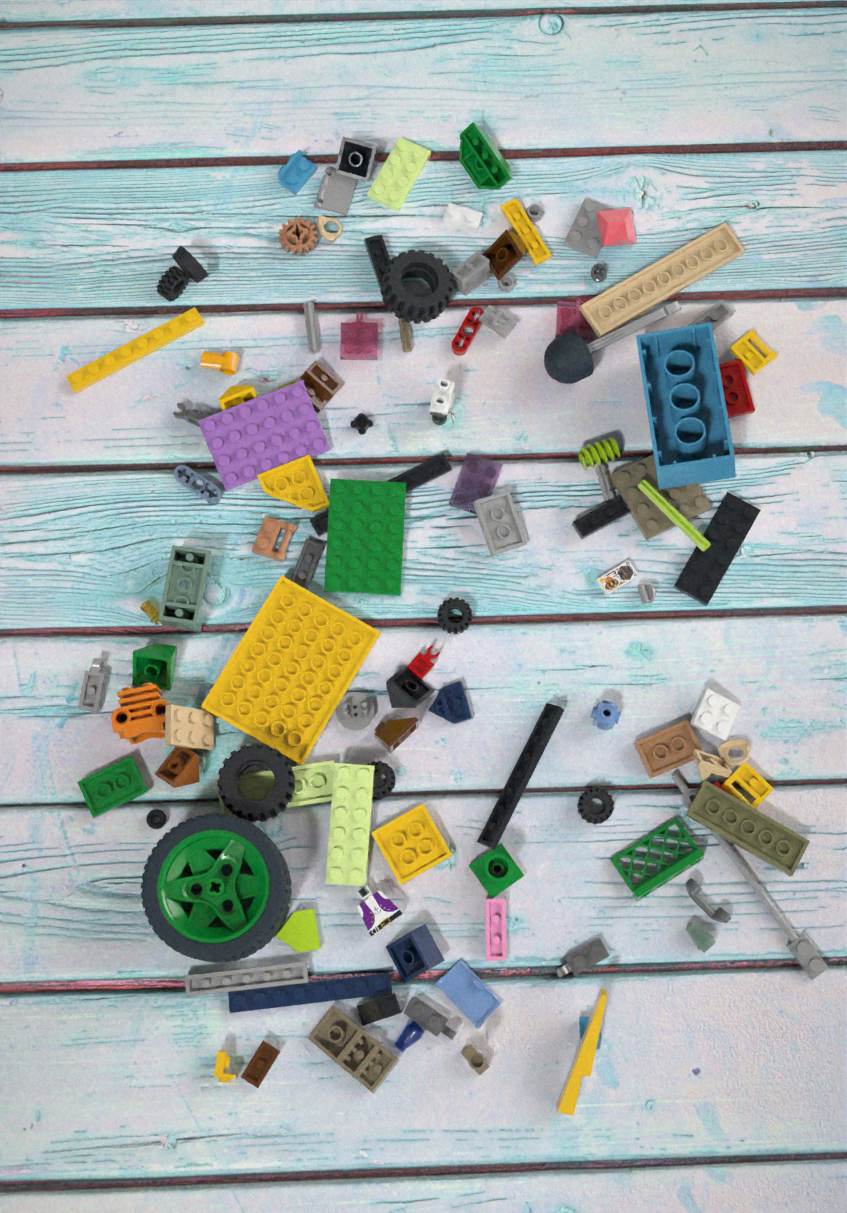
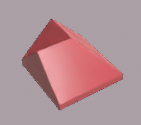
(616, 227)

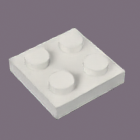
(714, 714)

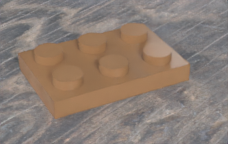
(667, 749)

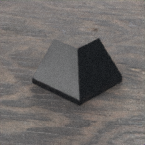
(356, 159)
(407, 689)

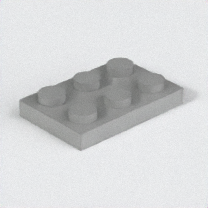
(585, 233)
(499, 523)

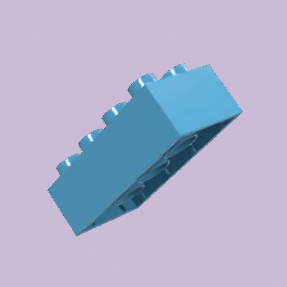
(686, 406)

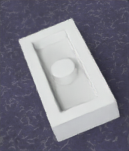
(462, 217)

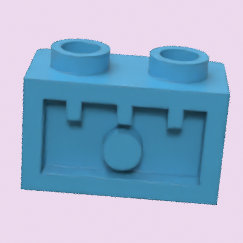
(296, 172)

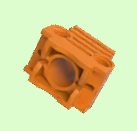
(143, 713)

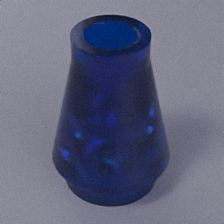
(410, 1035)

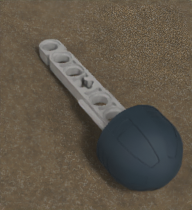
(570, 358)

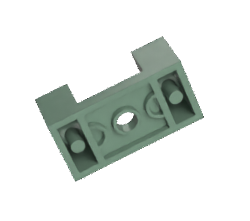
(183, 607)

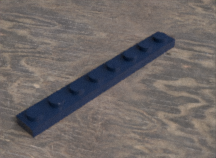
(309, 993)

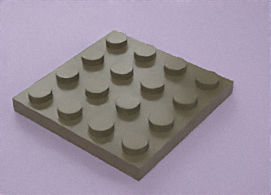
(649, 518)

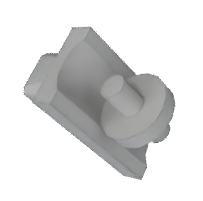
(497, 321)

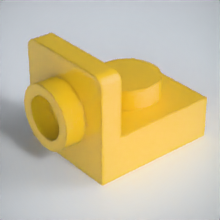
(223, 1063)

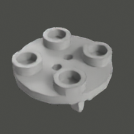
(365, 711)

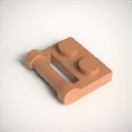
(268, 537)

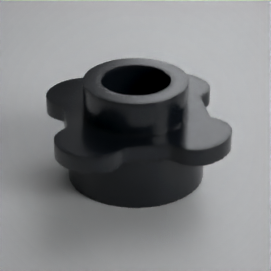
(361, 418)

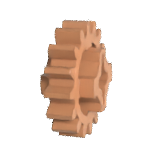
(289, 238)

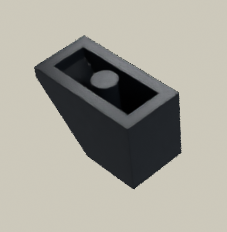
(378, 1009)

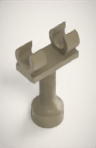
(475, 1059)

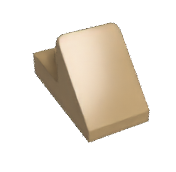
(709, 763)

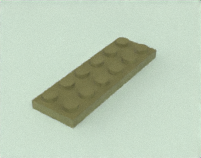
(747, 828)

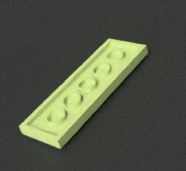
(312, 785)
(350, 824)

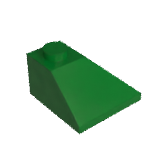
(154, 665)

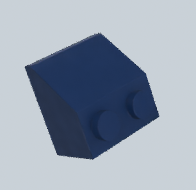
(415, 953)

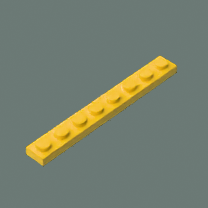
(135, 350)

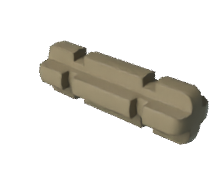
(405, 335)

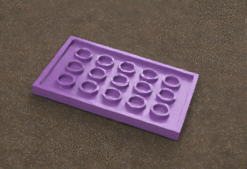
(263, 434)

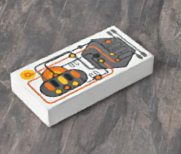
(617, 578)

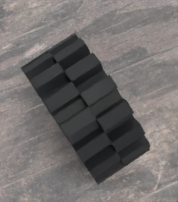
(172, 283)
(450, 626)
(389, 784)
(600, 794)

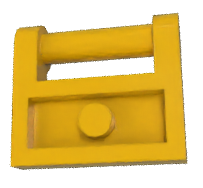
(750, 357)
(750, 782)

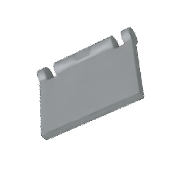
(335, 192)

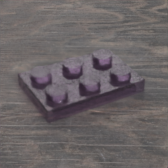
(474, 482)

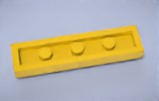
(524, 228)

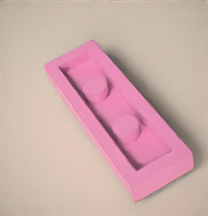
(495, 929)

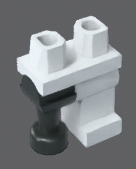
(442, 401)

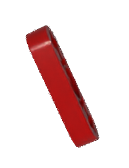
(468, 339)

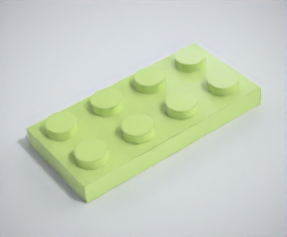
(399, 174)

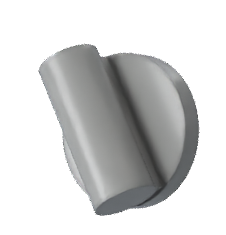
(647, 593)

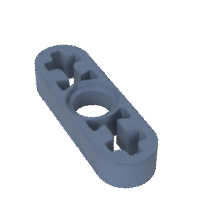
(211, 487)

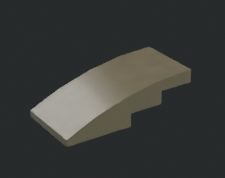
(353, 1049)

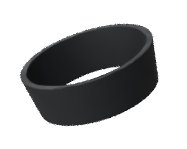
(189, 264)

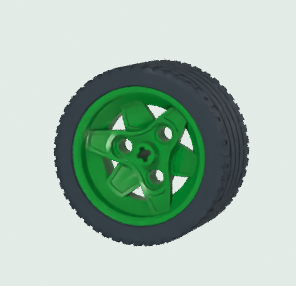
(189, 845)

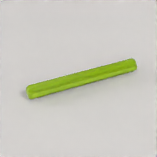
(674, 515)

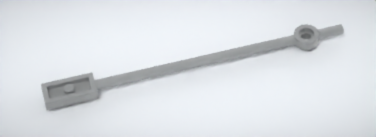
(799, 946)

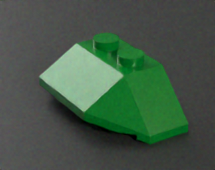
(483, 159)

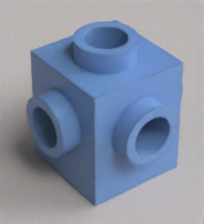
(601, 721)

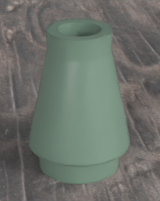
(701, 938)

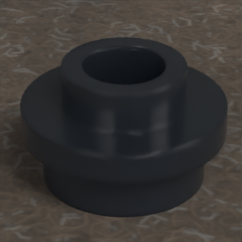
(150, 819)

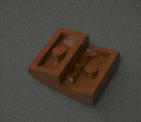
(320, 385)

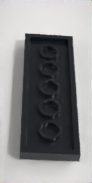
(726, 536)

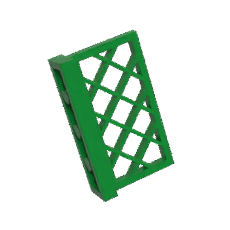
(667, 873)

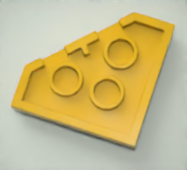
(296, 484)

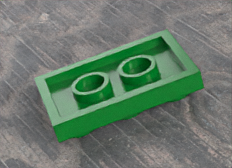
(112, 787)

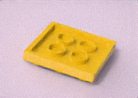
(411, 844)

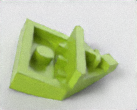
(300, 931)

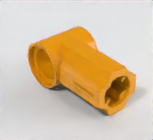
(225, 362)

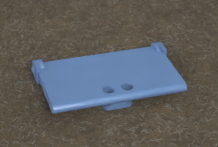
(462, 987)

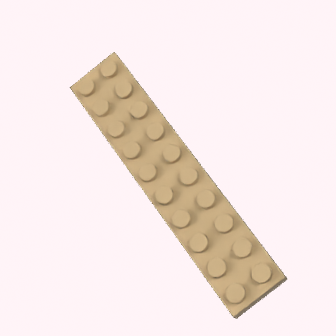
(661, 280)

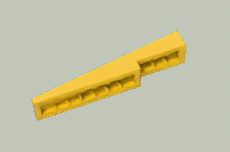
(583, 1058)

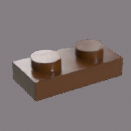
(260, 1064)

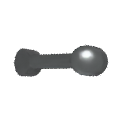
(719, 915)

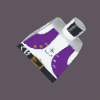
(376, 910)

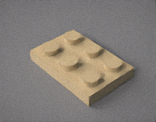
(189, 728)

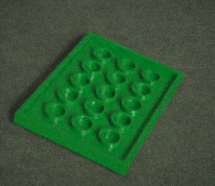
(365, 537)

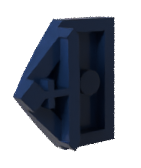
(452, 704)

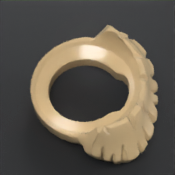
(330, 237)
(724, 748)

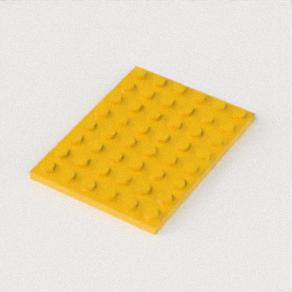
(291, 670)

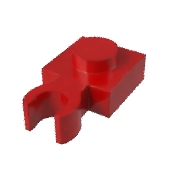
(421, 664)

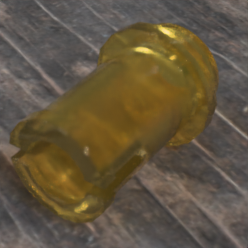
(151, 611)

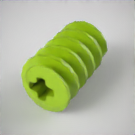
(597, 452)

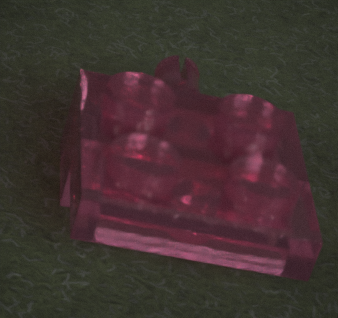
(571, 319)
(359, 340)

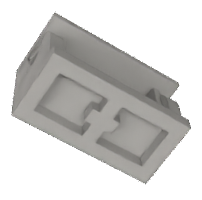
(471, 273)

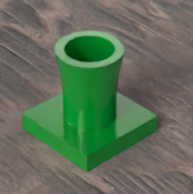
(494, 882)

